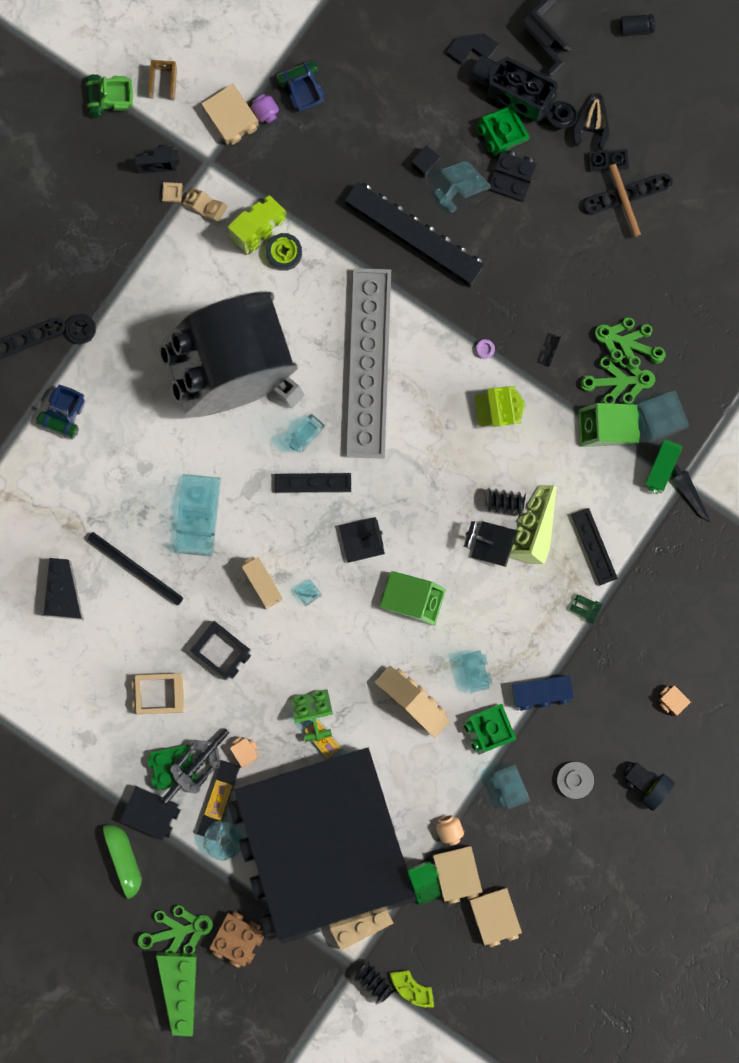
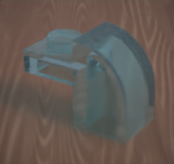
(305, 434)

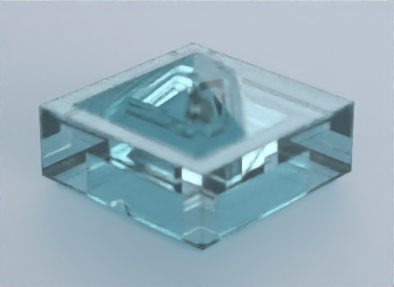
(308, 592)

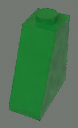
(662, 466)

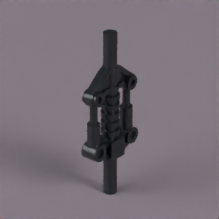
(182, 780)

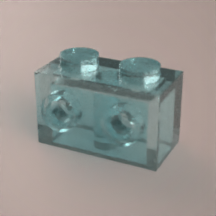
(475, 671)
(510, 786)

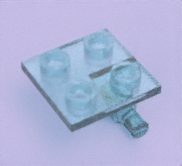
(462, 179)

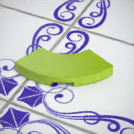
(411, 990)

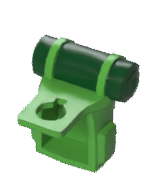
(108, 93)

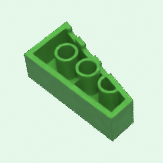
(178, 984)

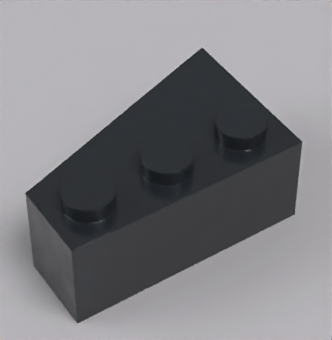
(61, 591)

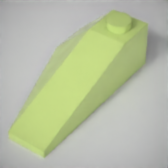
(535, 527)

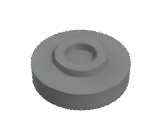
(575, 780)

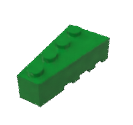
(424, 881)

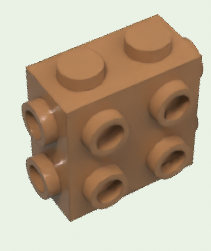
(237, 940)

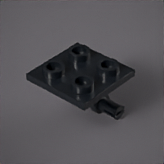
(362, 539)
(492, 542)

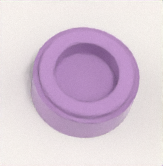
(485, 349)

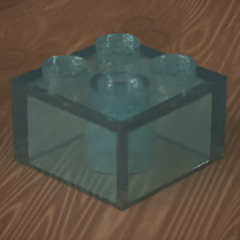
(663, 416)

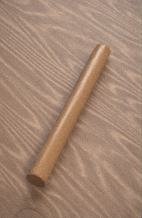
(624, 200)

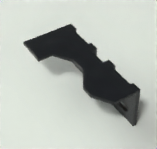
(550, 346)

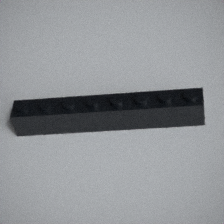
(414, 234)

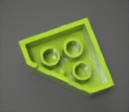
(252, 227)

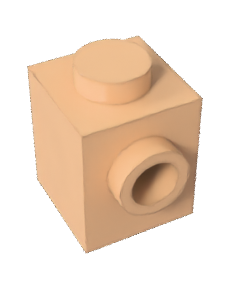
(673, 700)
(244, 751)

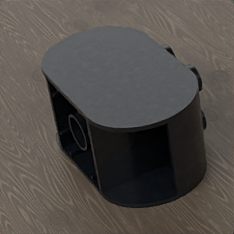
(227, 354)

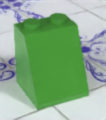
(608, 425)
(413, 597)

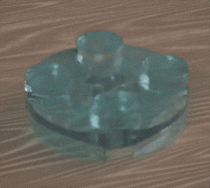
(212, 843)

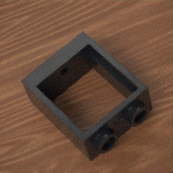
(204, 640)

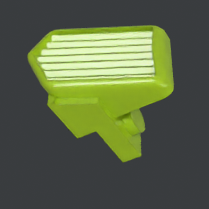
(500, 407)

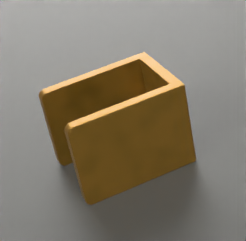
(157, 65)

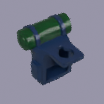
(302, 85)
(62, 411)

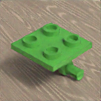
(311, 707)

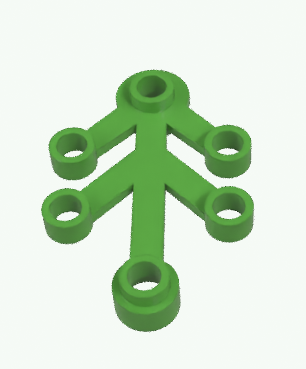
(627, 343)
(621, 381)
(179, 931)

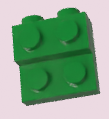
(502, 130)
(489, 729)
(160, 762)

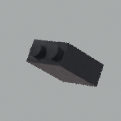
(149, 814)

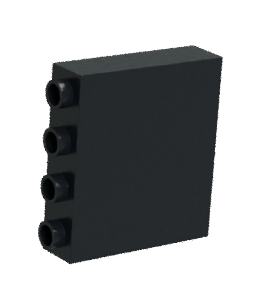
(321, 846)

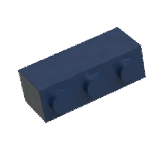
(542, 692)

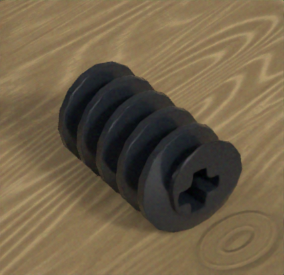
(505, 502)
(373, 983)

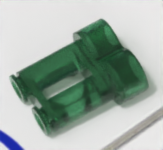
(592, 612)

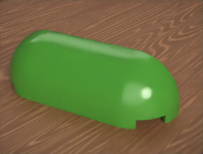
(123, 859)

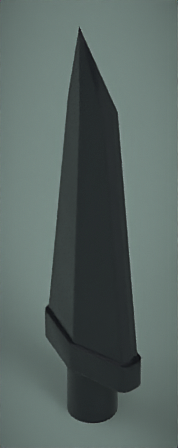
(688, 489)

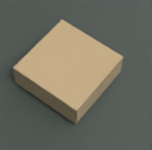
(172, 192)

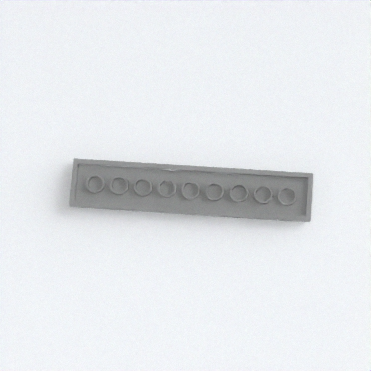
(369, 363)

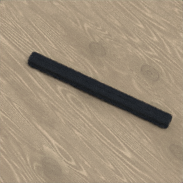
(135, 568)

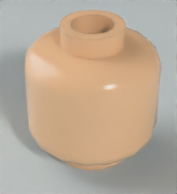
(449, 830)

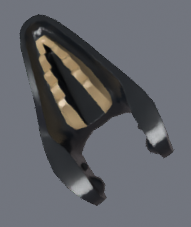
(593, 119)

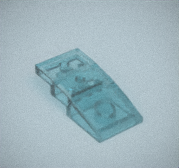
(197, 515)

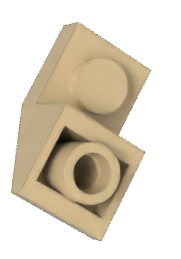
(204, 205)

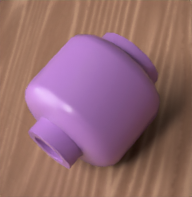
(264, 108)

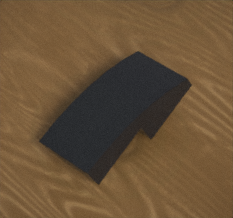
(602, 159)

